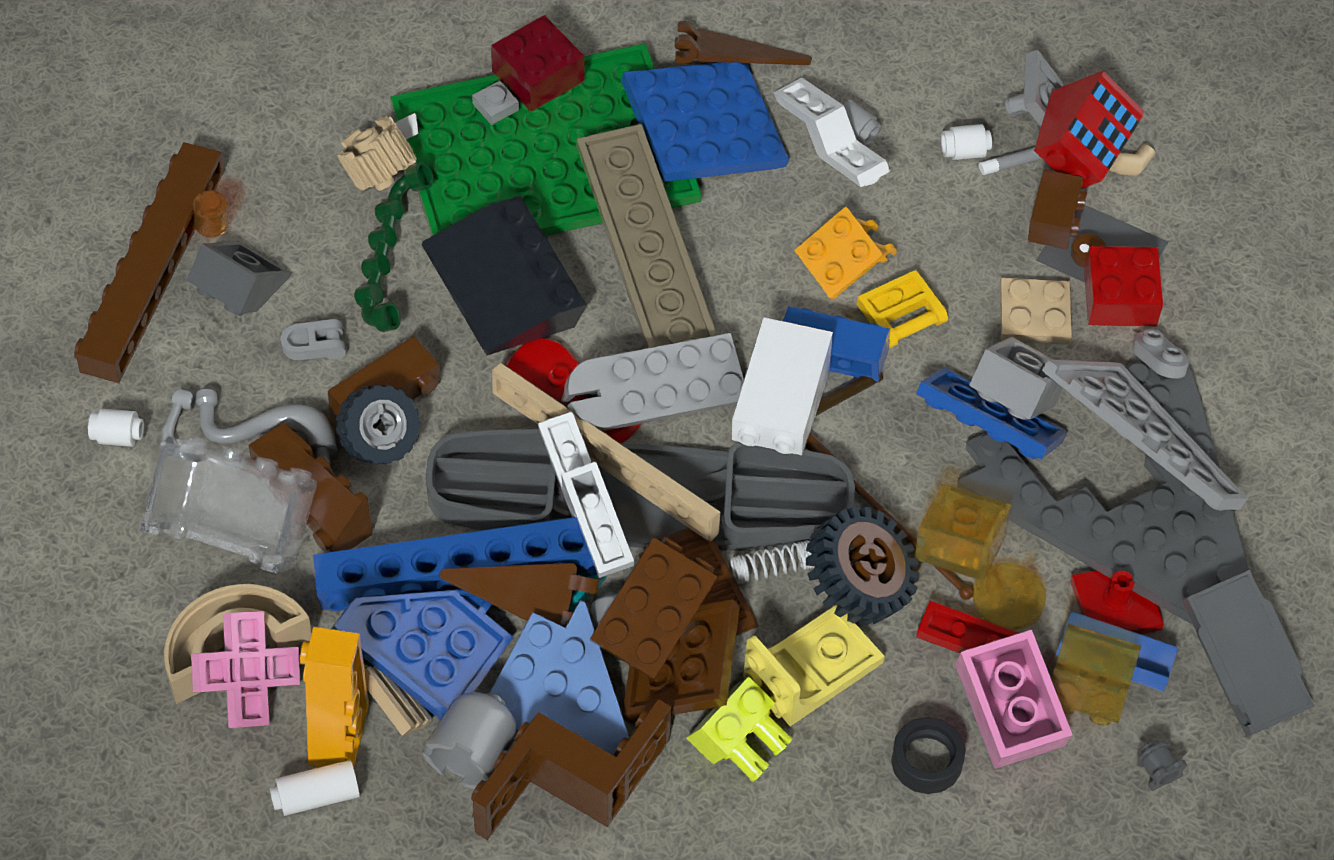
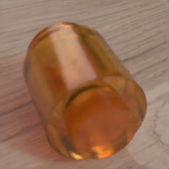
(210, 214)

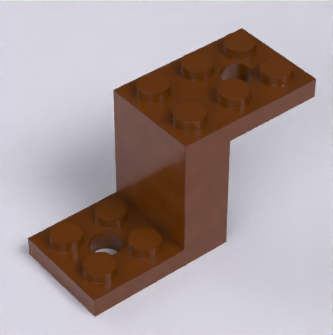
(570, 769)

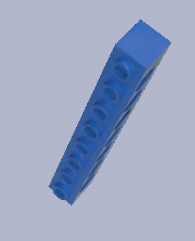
(410, 558)

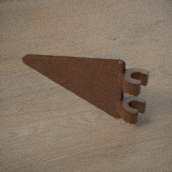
(718, 47)
(524, 588)

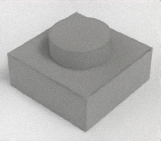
(495, 102)

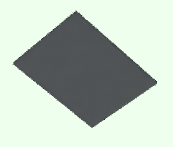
(1109, 229)

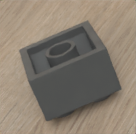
(236, 276)

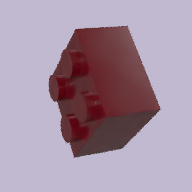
(537, 63)

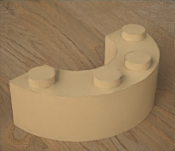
(201, 628)

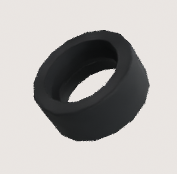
(924, 781)

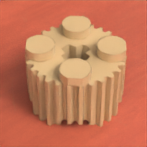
(376, 154)

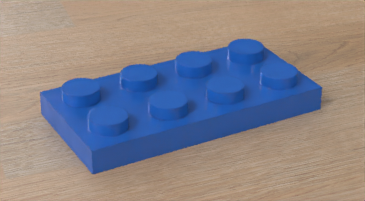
(952, 392)

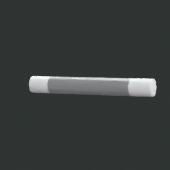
(1008, 161)

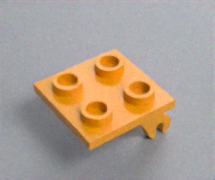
(842, 252)

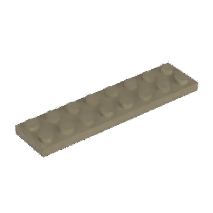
(645, 237)

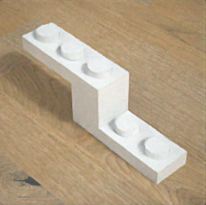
(832, 132)
(586, 494)

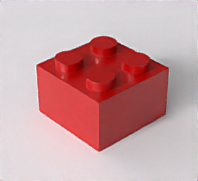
(1123, 286)

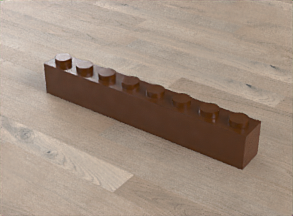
(148, 265)

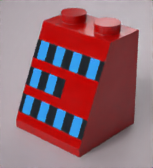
(1087, 127)

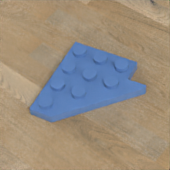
(564, 679)

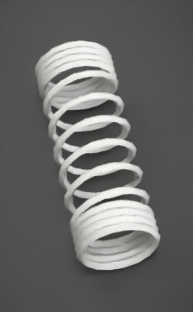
(740, 566)

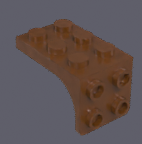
(654, 607)

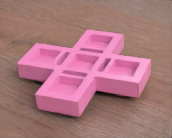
(245, 669)

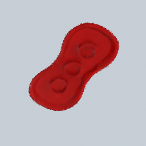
(547, 367)

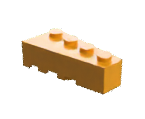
(334, 695)

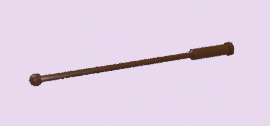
(965, 592)

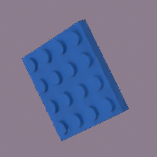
(704, 120)

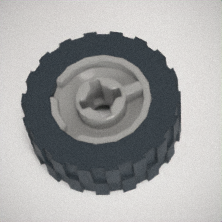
(366, 408)

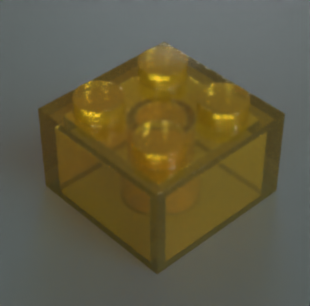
(962, 532)

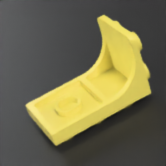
(811, 664)

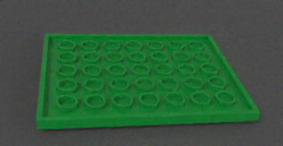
(525, 151)

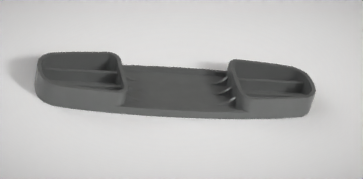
(761, 494)

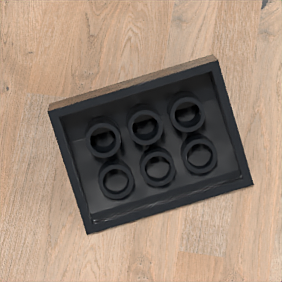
(505, 276)

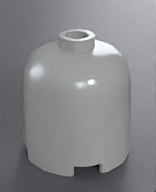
(471, 737)

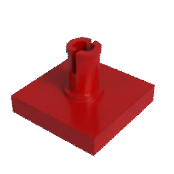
(1115, 601)

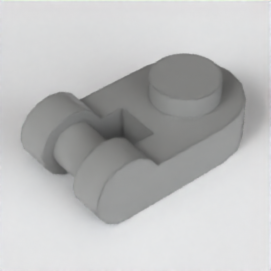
(300, 342)

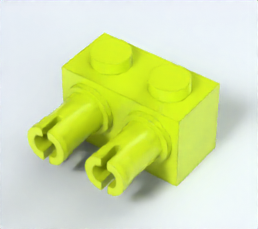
(725, 729)

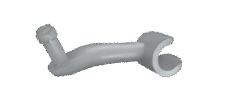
(180, 400)

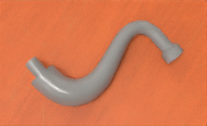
(299, 417)

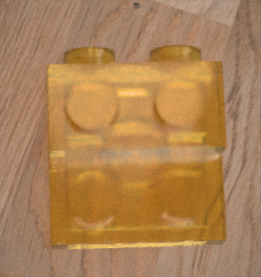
(1094, 674)

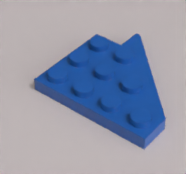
(428, 642)

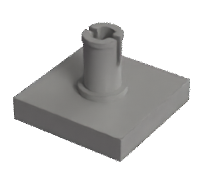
(1038, 84)

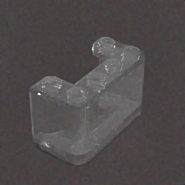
(230, 502)

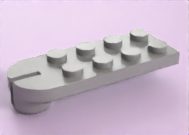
(656, 383)

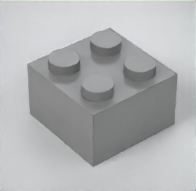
(1014, 377)

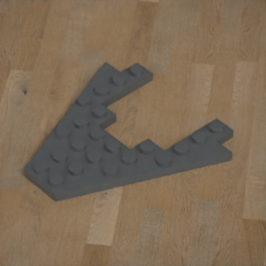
(1161, 538)

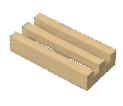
(396, 703)

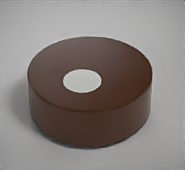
(1081, 245)

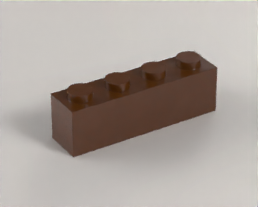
(336, 514)

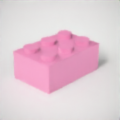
(1013, 699)

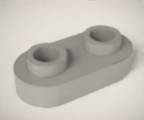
(1160, 354)

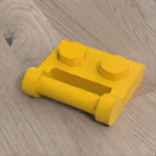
(901, 298)

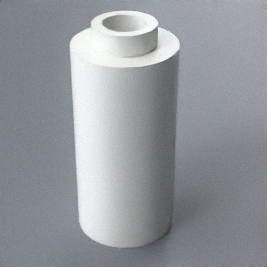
(315, 788)

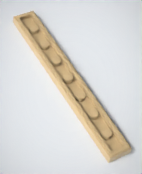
(611, 455)

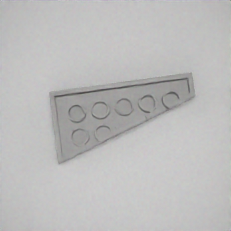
(1137, 416)

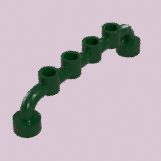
(387, 316)

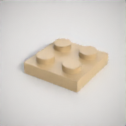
(1035, 310)

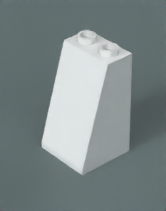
(782, 386)

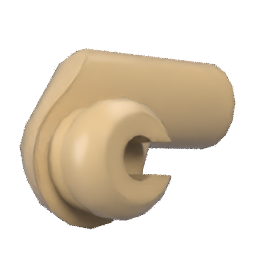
(1135, 163)

